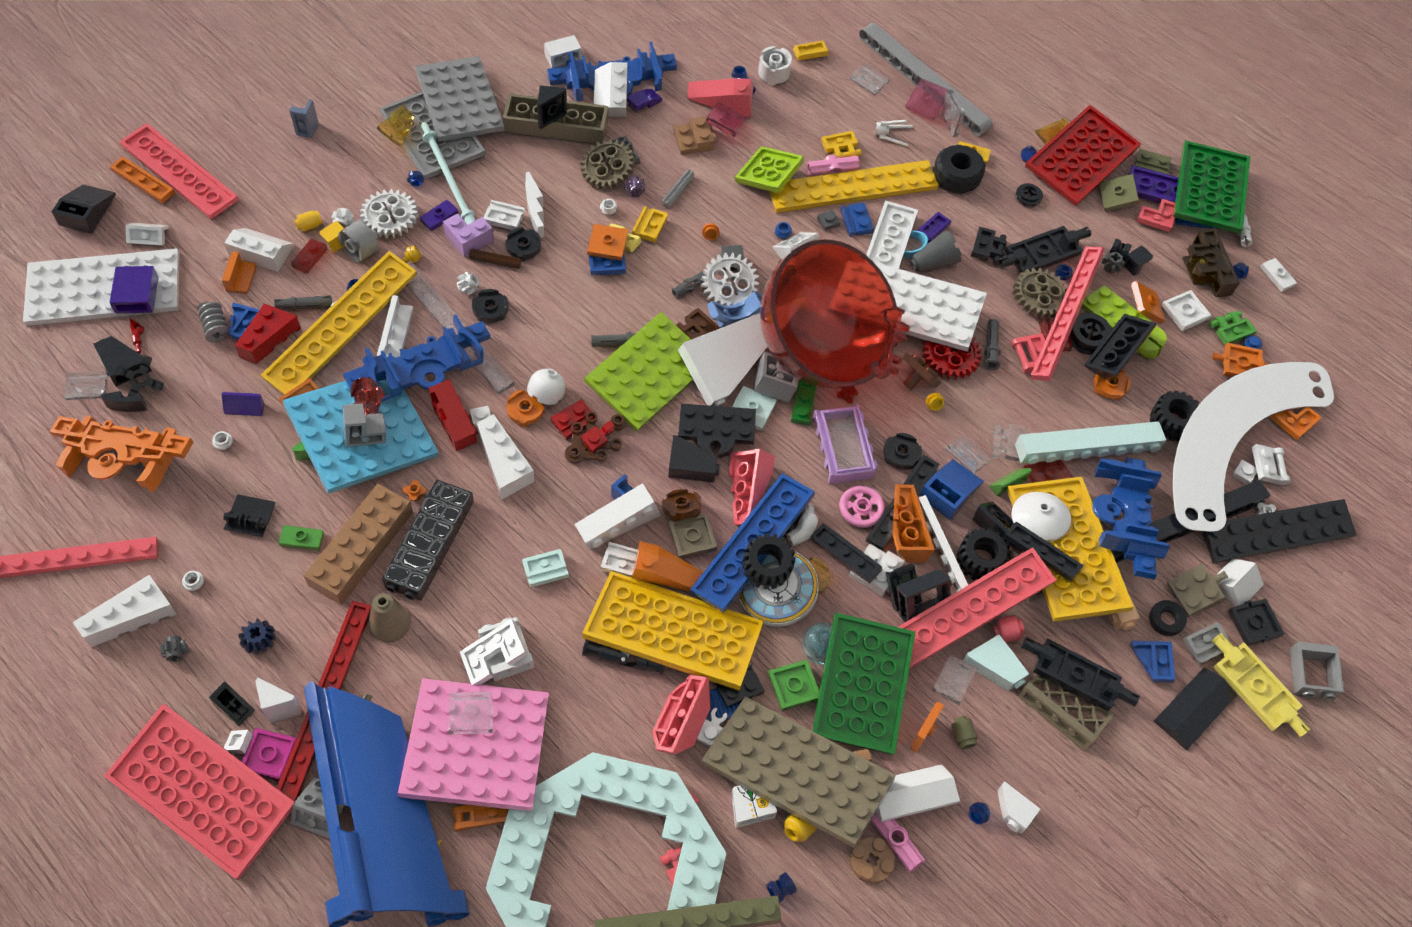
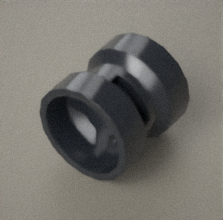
(1120, 248)

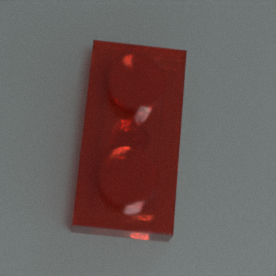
(309, 255)

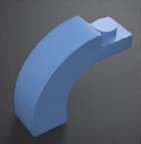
(730, 314)

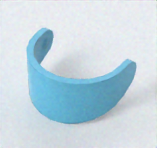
(920, 236)

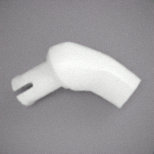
(805, 527)

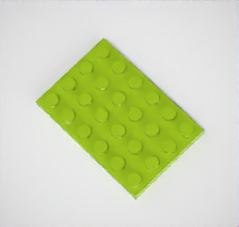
(643, 372)

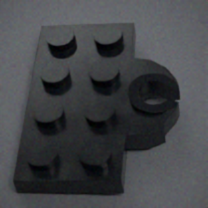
(717, 426)

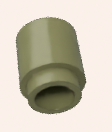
(964, 732)

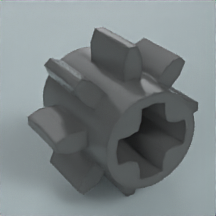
(1113, 262)
(173, 648)

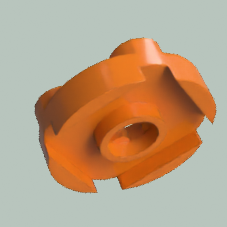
(1112, 391)
(521, 416)

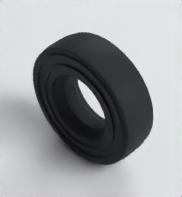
(1163, 628)

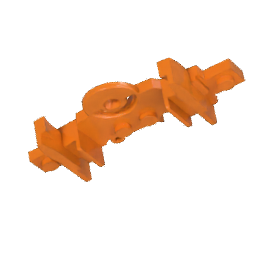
(92, 439)

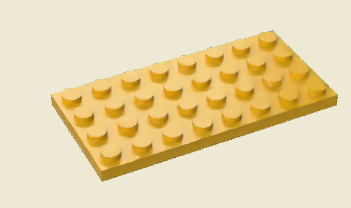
(1099, 584)
(673, 630)

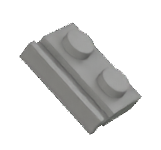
(1201, 643)

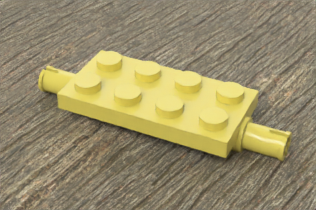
(1258, 686)

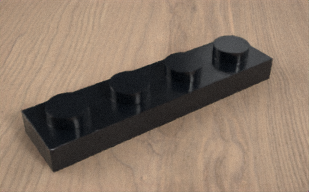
(846, 553)
(1050, 555)

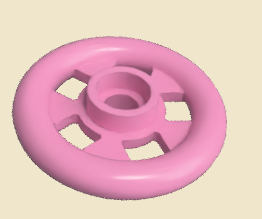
(855, 520)

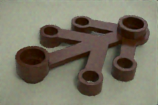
(581, 449)

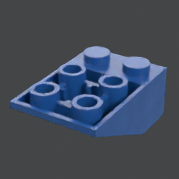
(951, 488)

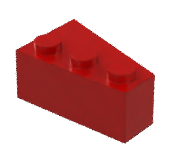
(265, 332)

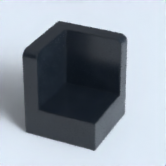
(1136, 259)

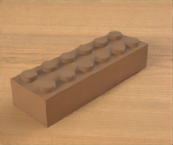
(358, 544)

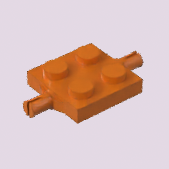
(1239, 359)

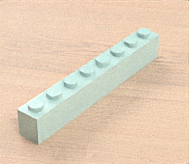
(1090, 442)

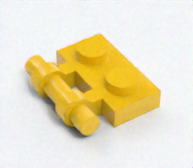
(841, 141)

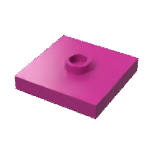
(268, 753)

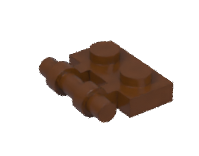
(699, 322)

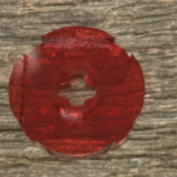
(367, 393)

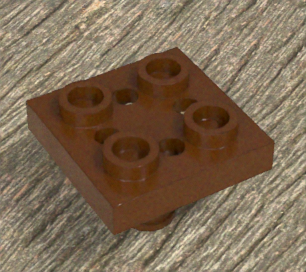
(919, 372)

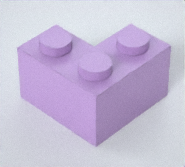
(470, 236)

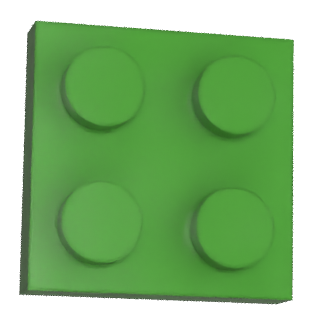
(794, 685)

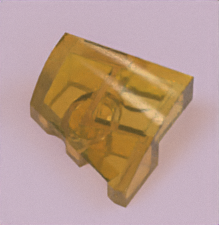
(397, 125)

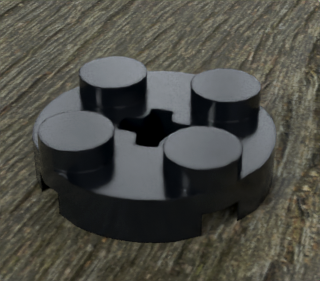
(526, 251)
(493, 314)
(895, 458)

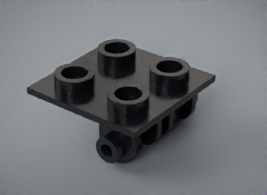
(249, 515)

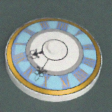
(786, 602)

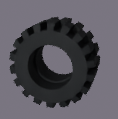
(1173, 403)
(986, 541)
(772, 546)

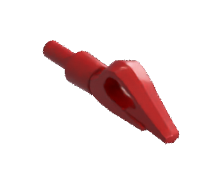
(136, 334)

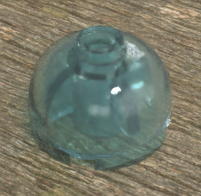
(816, 641)

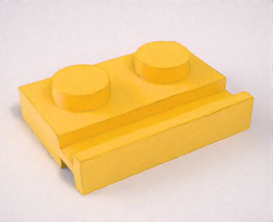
(650, 224)

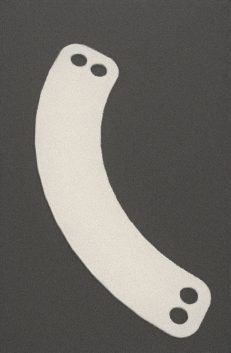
(1223, 421)

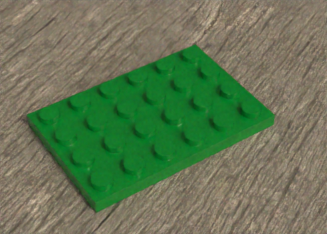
(1212, 187)
(864, 683)

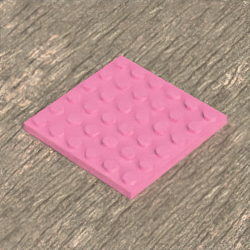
(480, 767)

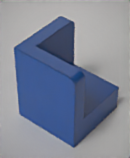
(620, 487)

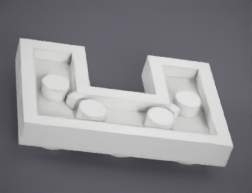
(504, 639)

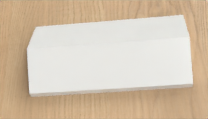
(918, 793)

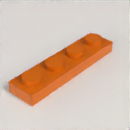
(142, 179)

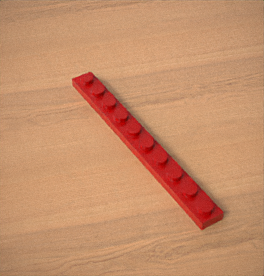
(333, 676)

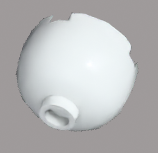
(547, 386)

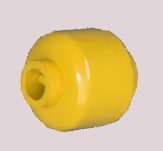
(798, 829)

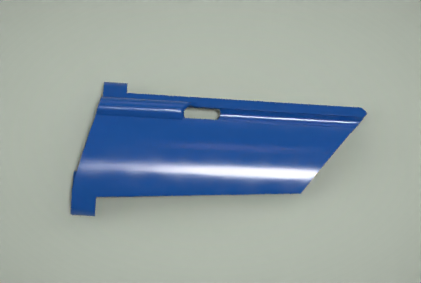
(393, 852)

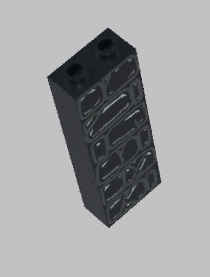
(428, 540)

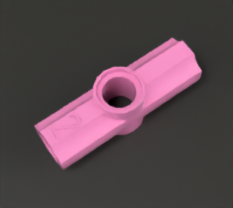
(832, 164)
(905, 850)

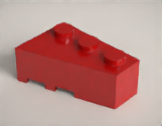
(452, 415)

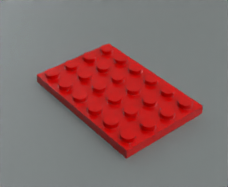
(1082, 155)

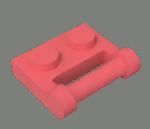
(1034, 345)

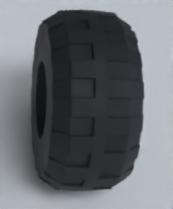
(959, 169)

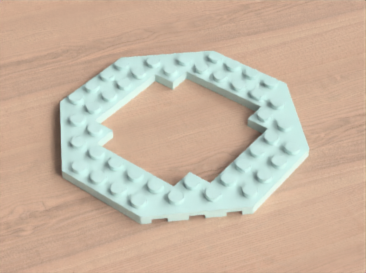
(616, 783)

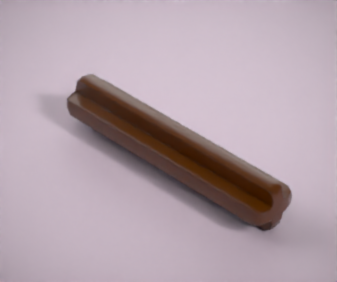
(495, 258)

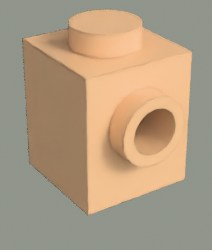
(1124, 620)

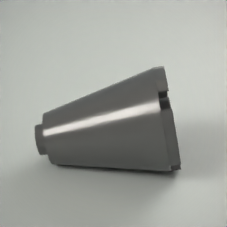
(937, 253)

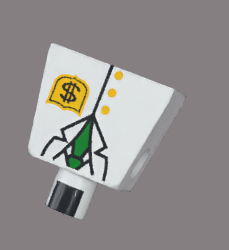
(750, 808)

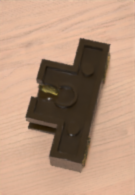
(1211, 263)

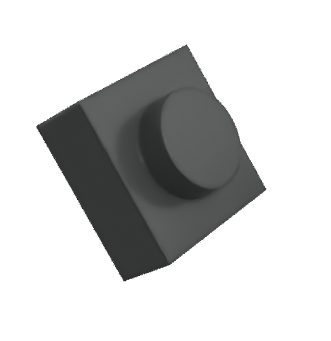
(828, 220)

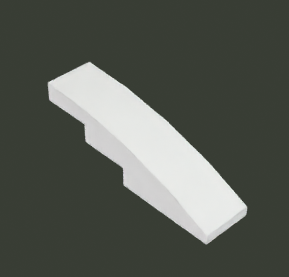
(534, 204)

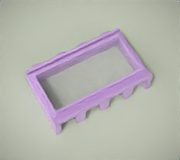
(845, 444)

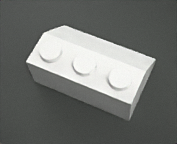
(611, 88)
(259, 248)

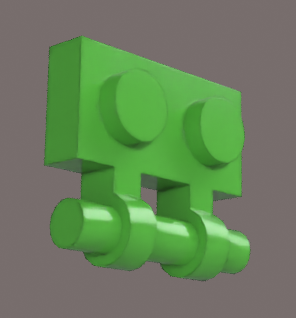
(1233, 332)

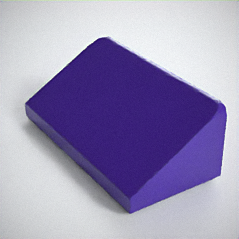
(242, 403)

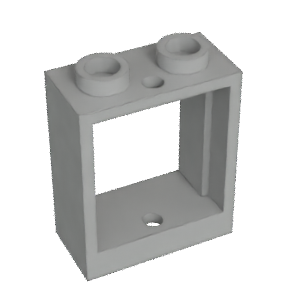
(1327, 653)

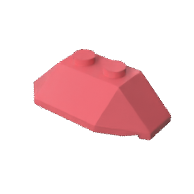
(683, 716)

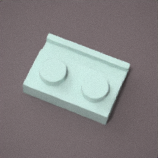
(545, 568)

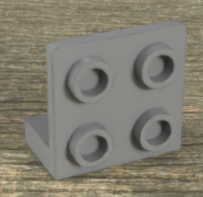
(309, 810)

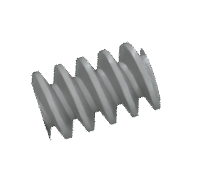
(213, 321)

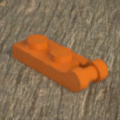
(479, 816)

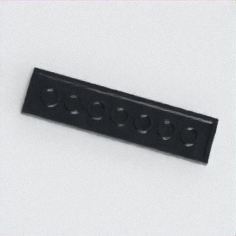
(1280, 530)

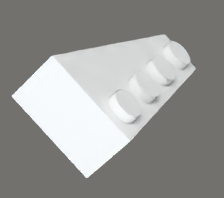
(505, 460)
(618, 517)
(125, 612)

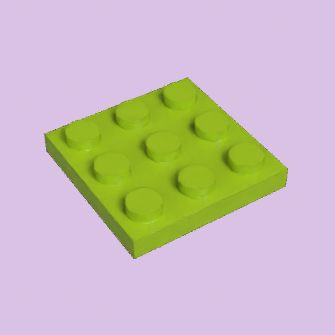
(769, 169)

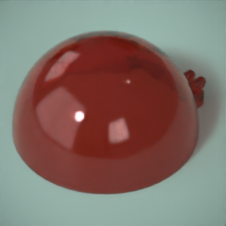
(831, 316)

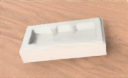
(1278, 275)

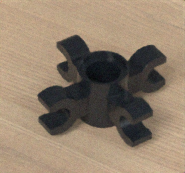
(143, 369)

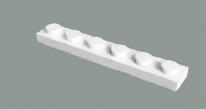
(941, 543)

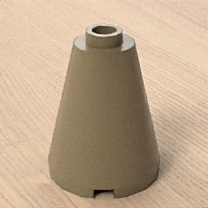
(388, 618)

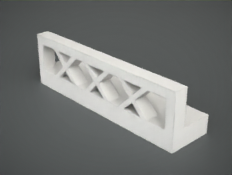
(395, 328)

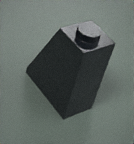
(116, 353)
(691, 462)

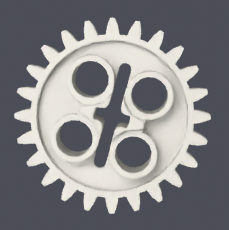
(399, 207)
(745, 275)

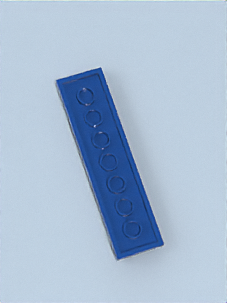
(772, 515)

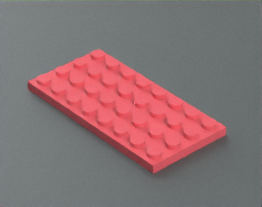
(200, 791)

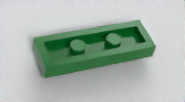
(803, 403)

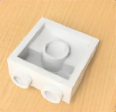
(888, 562)

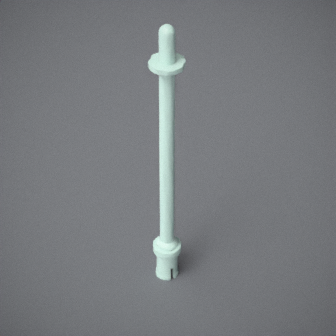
(430, 136)

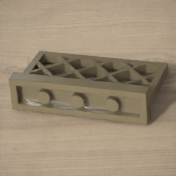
(1058, 714)

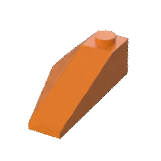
(910, 527)

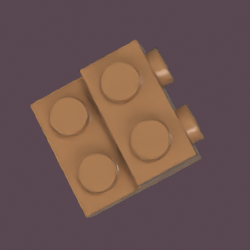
(694, 136)

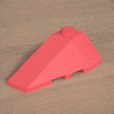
(733, 93)
(750, 478)

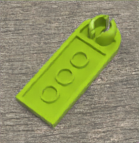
(1112, 308)

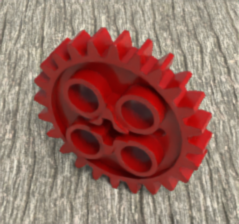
(944, 358)

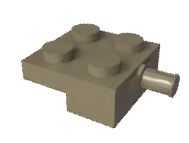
(1198, 589)

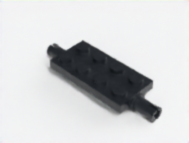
(1044, 249)
(1078, 674)

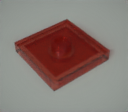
(1048, 471)

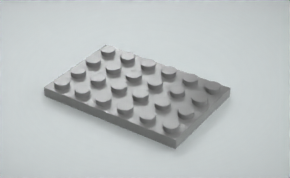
(459, 98)
(455, 151)

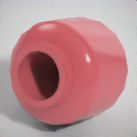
(1009, 628)

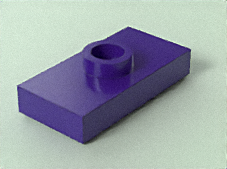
(438, 214)
(935, 226)

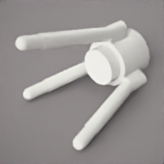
(883, 127)

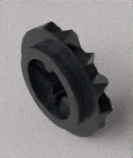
(1034, 191)

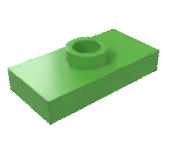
(301, 537)

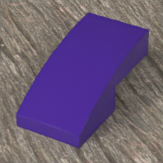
(644, 98)

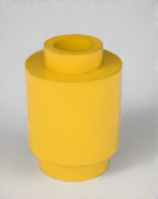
(308, 221)

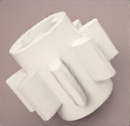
(343, 217)
(468, 283)

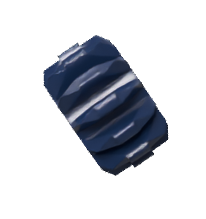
(251, 642)

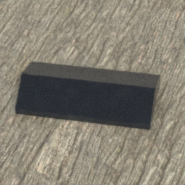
(1119, 346)
(1195, 707)

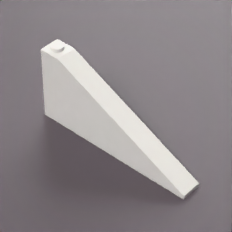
(723, 357)

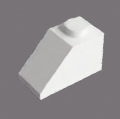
(1015, 808)

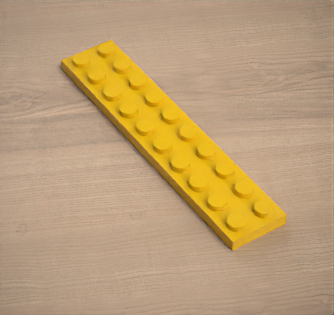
(855, 186)
(339, 324)

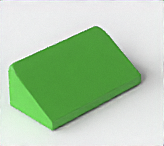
(1014, 478)

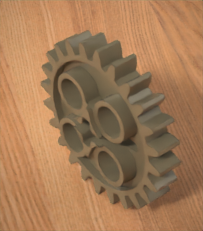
(621, 158)
(1039, 292)

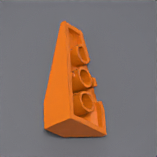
(663, 568)

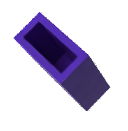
(134, 289)

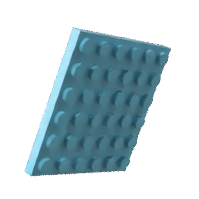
(319, 425)

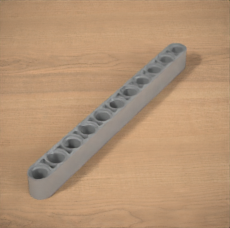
(914, 70)

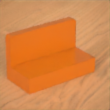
(238, 274)

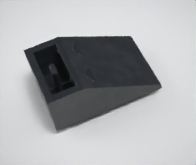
(82, 208)

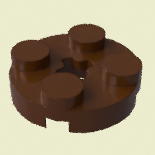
(690, 505)

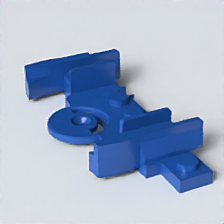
(582, 75)
(1130, 496)

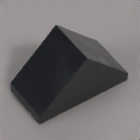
(231, 704)

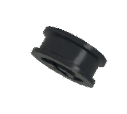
(1082, 329)

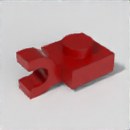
(597, 438)

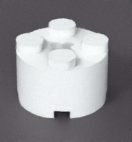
(775, 65)

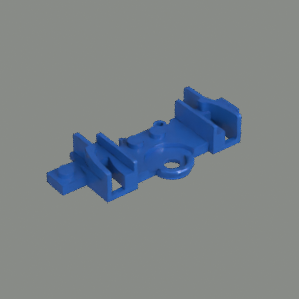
(429, 358)

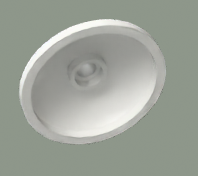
(1048, 523)

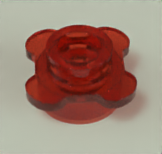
(848, 398)

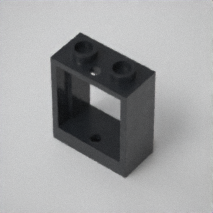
(919, 585)

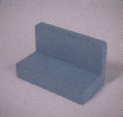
(305, 120)

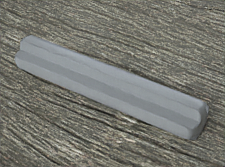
(678, 188)

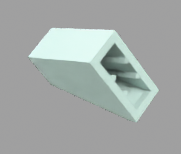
(998, 664)

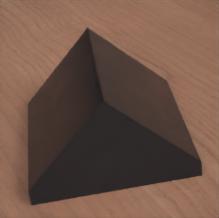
(551, 105)
(993, 517)

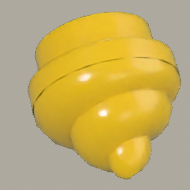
(412, 254)
(934, 401)

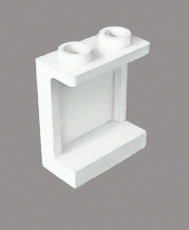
(497, 663)

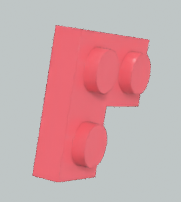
(1160, 218)

